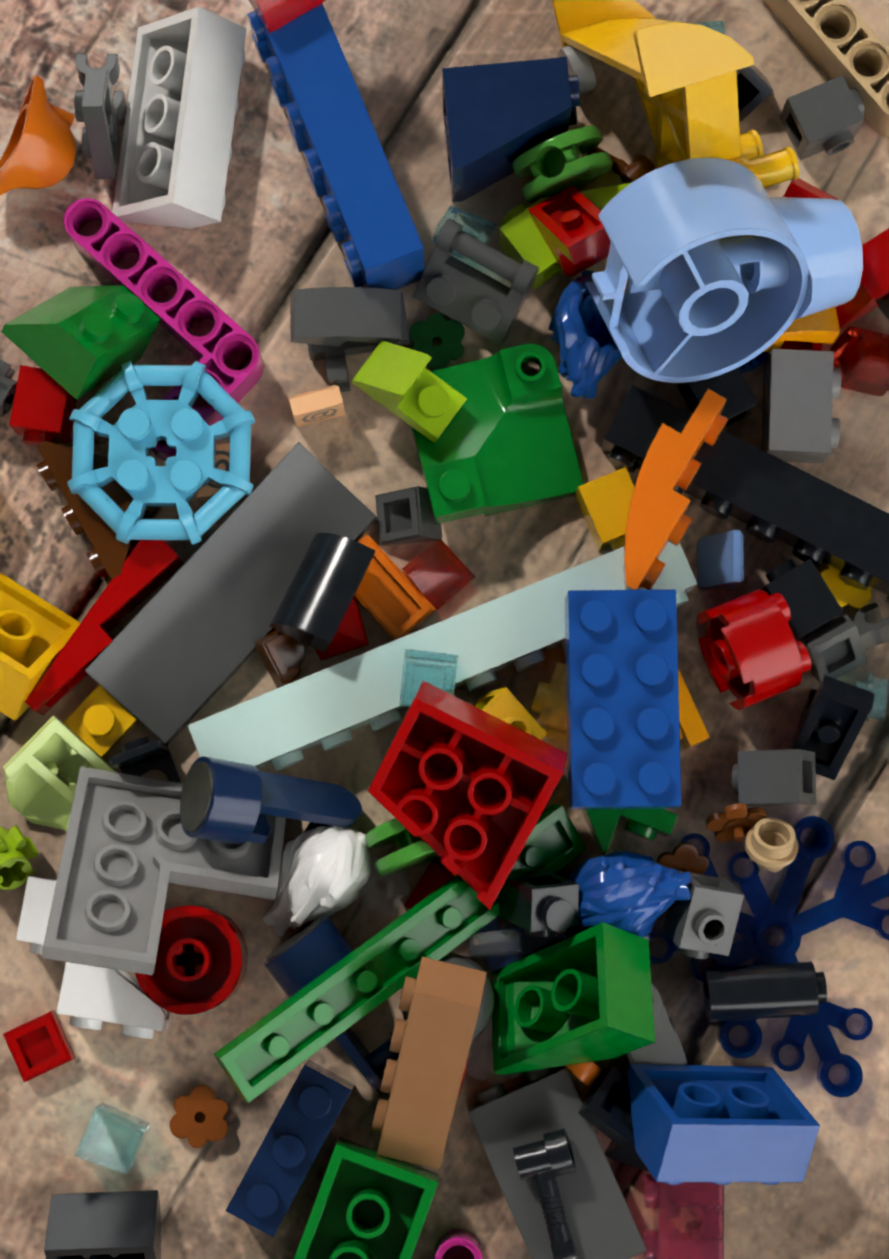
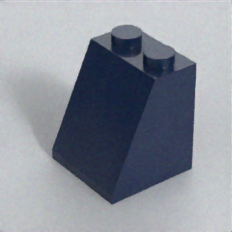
(500, 113)

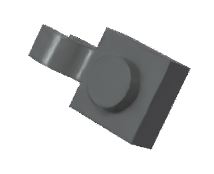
(842, 642)

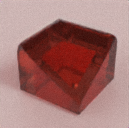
(863, 360)

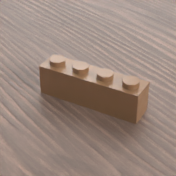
(430, 1063)

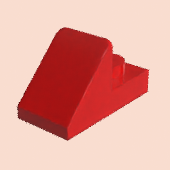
(571, 230)

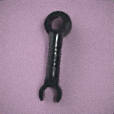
(543, 1163)

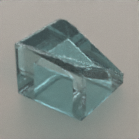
(112, 1138)

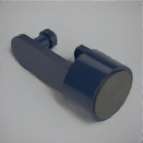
(232, 799)
(305, 958)

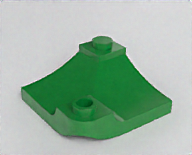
(504, 443)

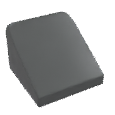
(406, 517)

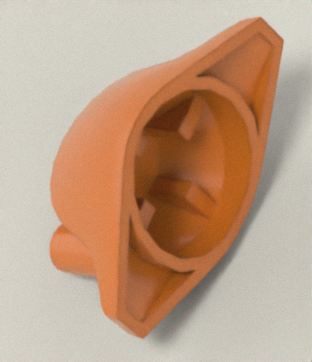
(40, 144)

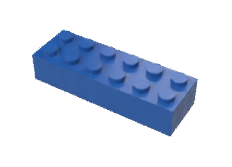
(341, 150)

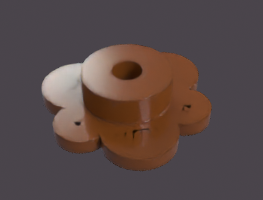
(185, 1123)

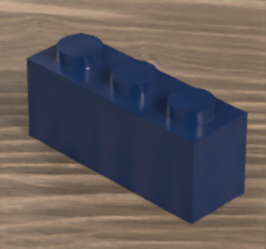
(290, 1148)

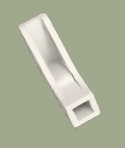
(88, 991)

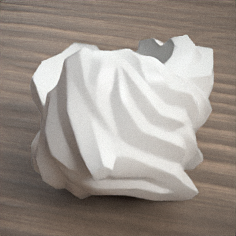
(319, 876)

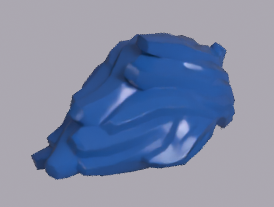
(583, 337)
(627, 891)

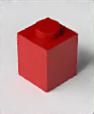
(41, 408)

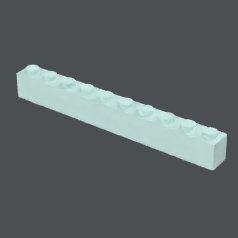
(368, 686)

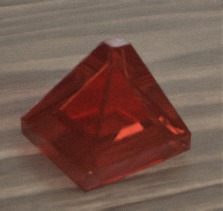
(438, 574)

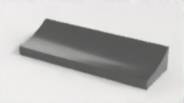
(225, 595)

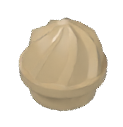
(771, 844)

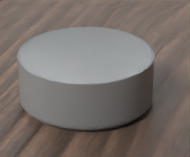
(579, 65)

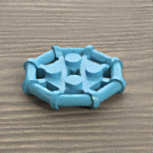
(140, 430)

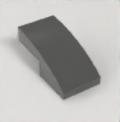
(345, 314)

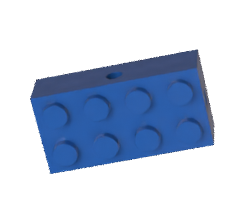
(622, 699)

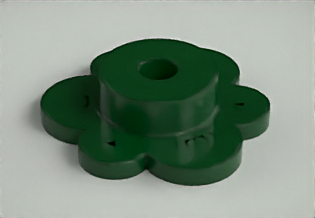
(436, 328)

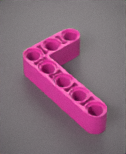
(176, 315)

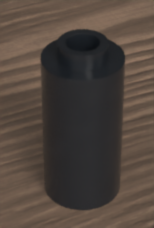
(763, 991)

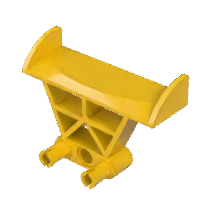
(682, 80)

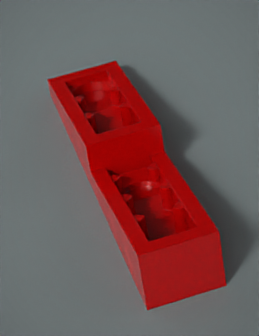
(141, 574)

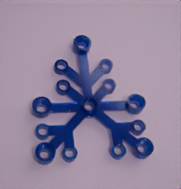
(849, 901)

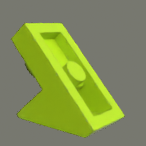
(405, 387)

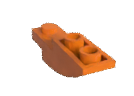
(655, 507)

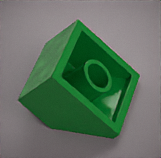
(84, 334)

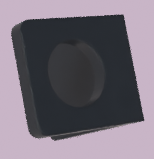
(142, 756)

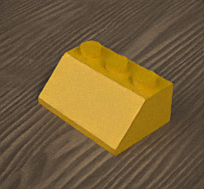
(29, 643)

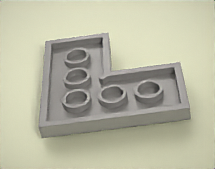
(118, 864)

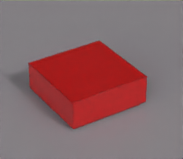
(39, 1046)

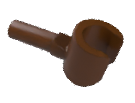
(630, 172)

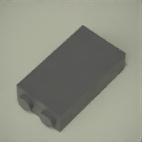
(590, 1196)

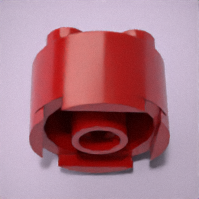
(752, 648)
(215, 980)

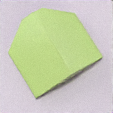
(46, 772)

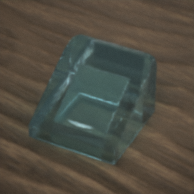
(426, 666)

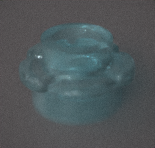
(880, 688)

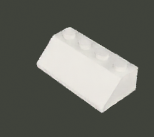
(180, 120)

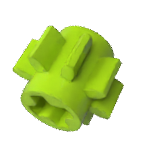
(14, 857)

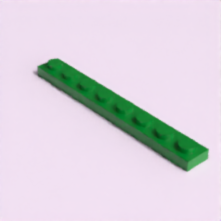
(380, 967)

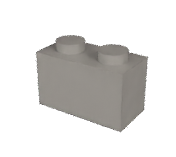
(799, 405)

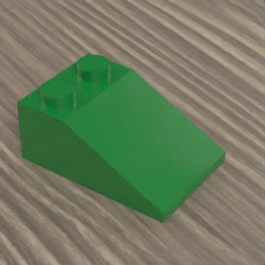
(573, 1002)

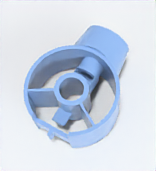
(712, 301)

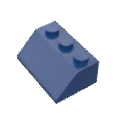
(719, 1124)

